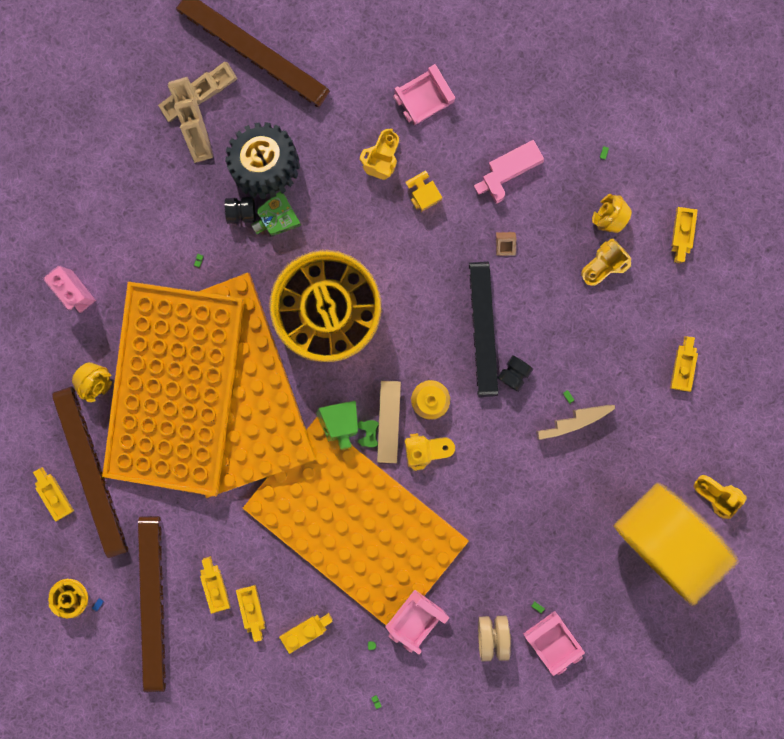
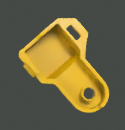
(381, 157)
(607, 260)
(422, 451)
(731, 499)

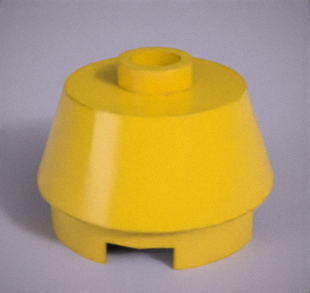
(613, 214)
(91, 381)
(430, 399)
(68, 598)

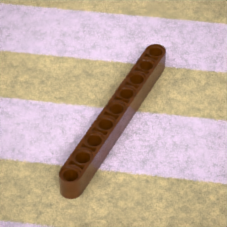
(257, 52)
(89, 472)
(150, 603)

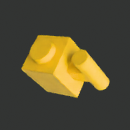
(425, 195)

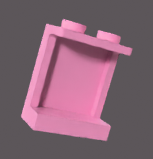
(424, 95)
(69, 289)
(415, 621)
(554, 644)

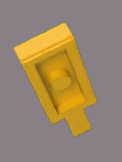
(683, 232)
(684, 365)
(52, 495)
(214, 586)
(251, 611)
(305, 632)

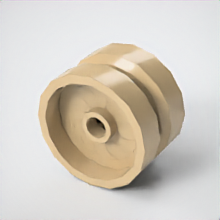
(494, 638)

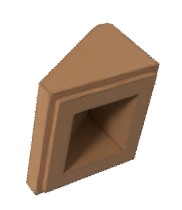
(505, 243)

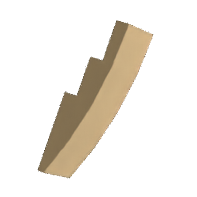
(203, 88)
(191, 119)
(581, 418)
(388, 421)

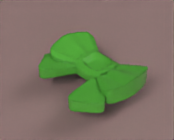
(370, 427)

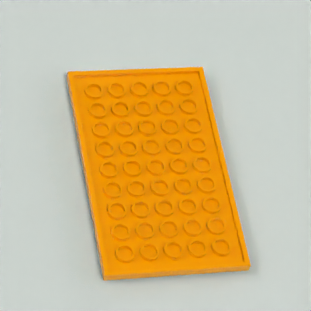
(173, 388)
(263, 419)
(357, 526)

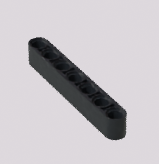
(483, 329)

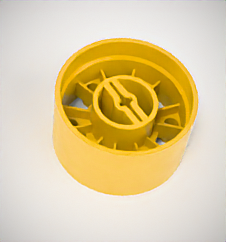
(318, 283)
(675, 543)

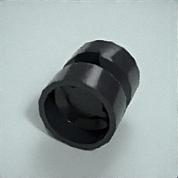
(240, 210)
(515, 373)

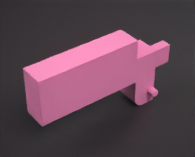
(508, 167)

